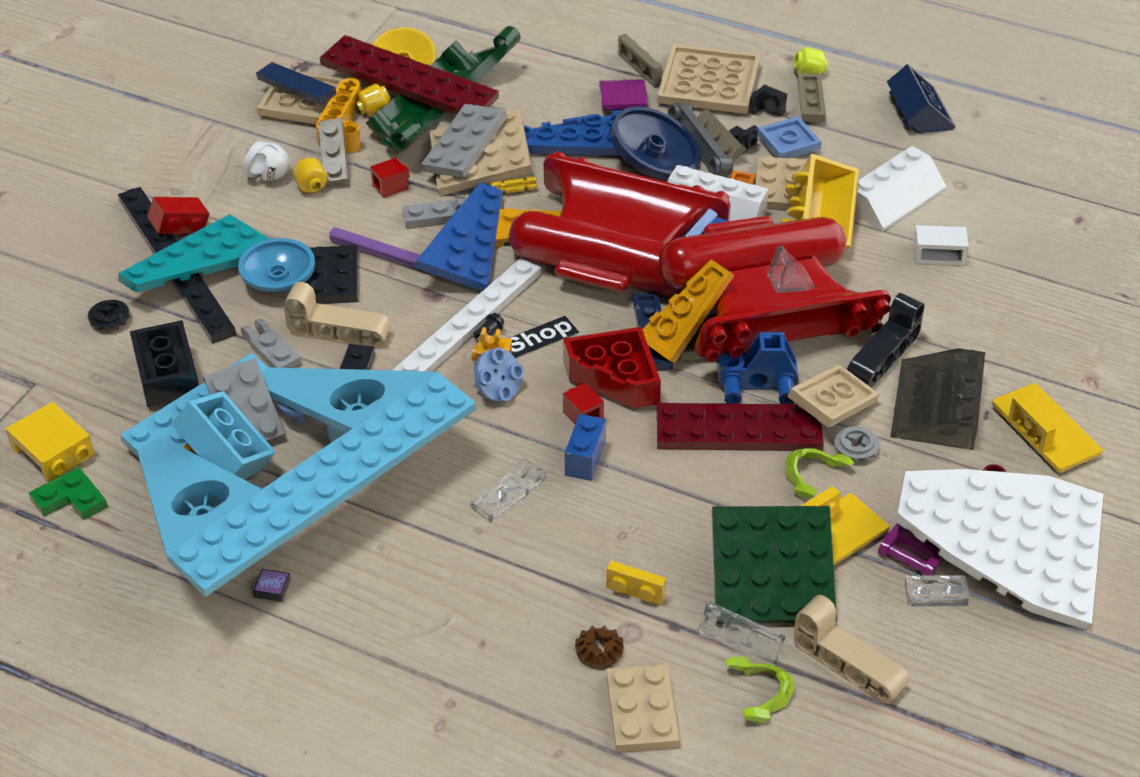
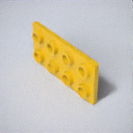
(1047, 427)
(851, 522)

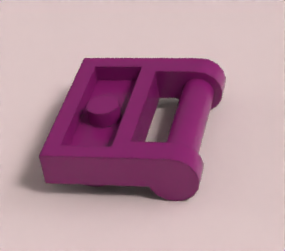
(907, 539)

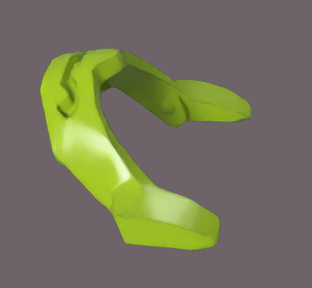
(801, 488)
(780, 700)

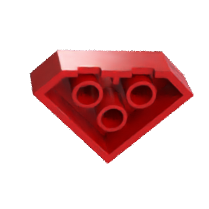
(614, 366)

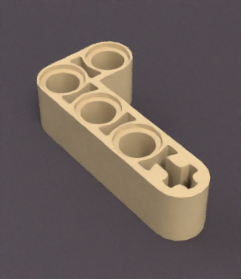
(332, 323)
(845, 654)

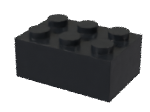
(164, 362)

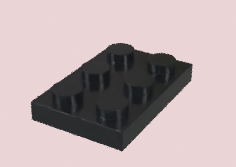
(335, 274)

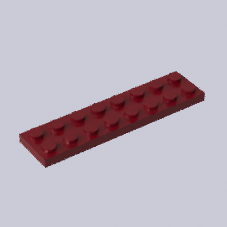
(406, 76)

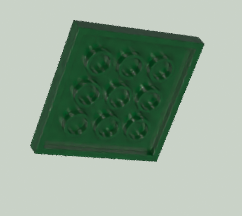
(771, 560)

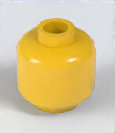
(372, 99)
(310, 175)

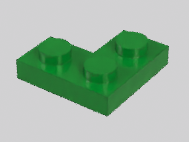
(71, 489)

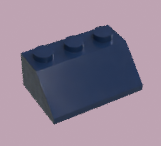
(919, 102)

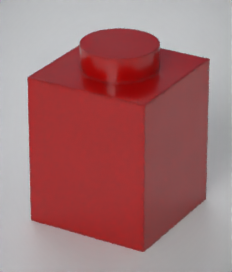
(389, 177)
(582, 401)

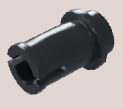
(492, 322)

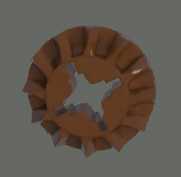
(592, 654)

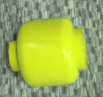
(810, 61)

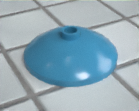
(276, 264)

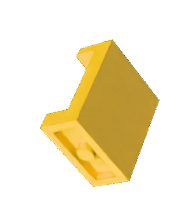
(51, 440)

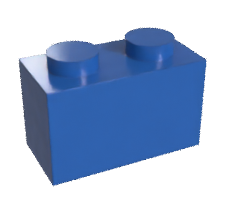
(585, 447)

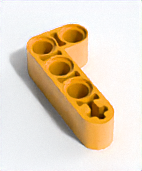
(344, 106)

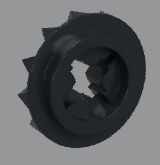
(106, 309)

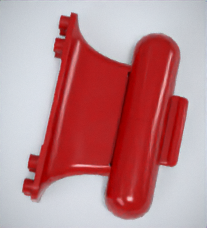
(610, 224)
(751, 300)

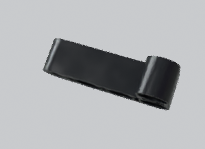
(890, 340)

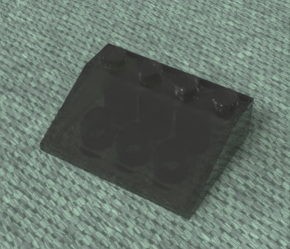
(940, 398)

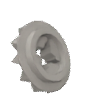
(851, 436)

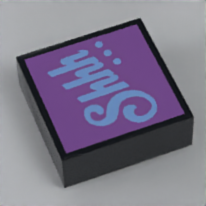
(272, 585)

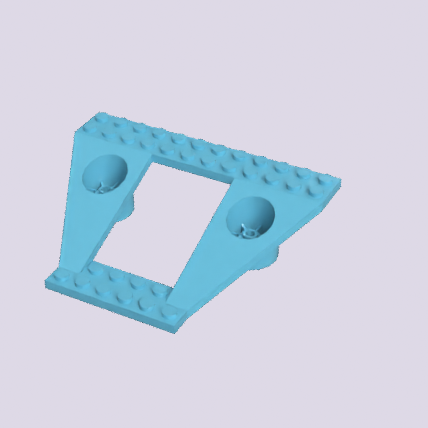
(231, 523)

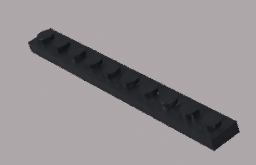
(194, 290)

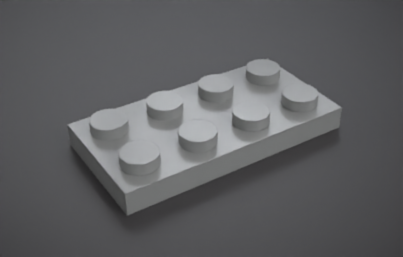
(464, 140)

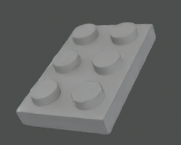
(249, 392)

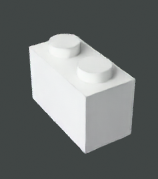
(940, 245)

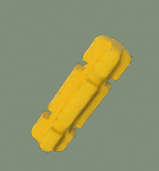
(516, 184)

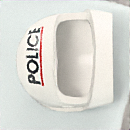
(271, 161)

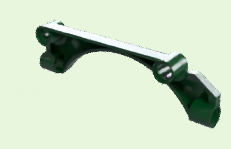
(408, 119)

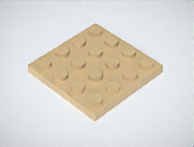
(709, 78)
(502, 159)

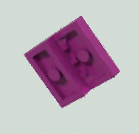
(623, 93)

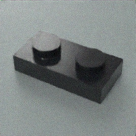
(358, 357)

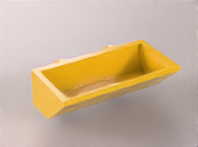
(824, 191)

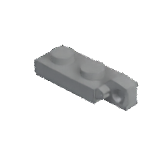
(430, 213)

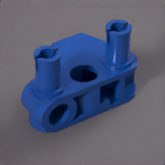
(766, 357)

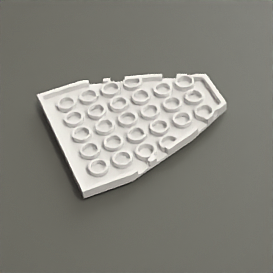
(1014, 530)

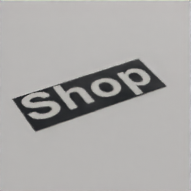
(542, 336)

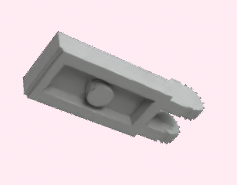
(270, 346)

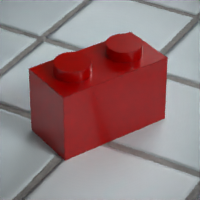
(178, 215)

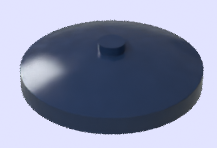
(653, 142)

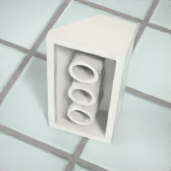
(897, 188)
(745, 198)

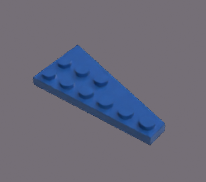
(574, 136)
(467, 241)

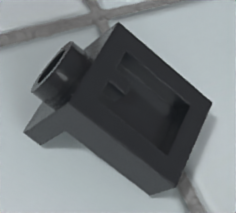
(769, 100)
(747, 137)

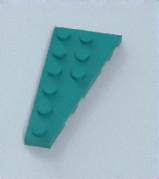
(205, 251)

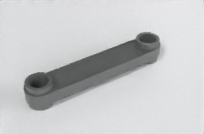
(710, 152)

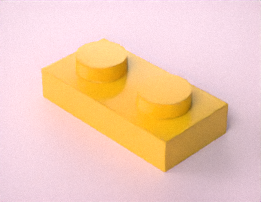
(636, 582)

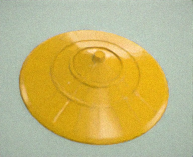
(408, 43)

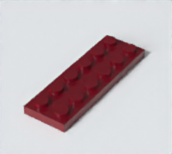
(736, 427)

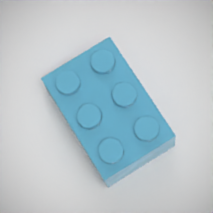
(223, 435)

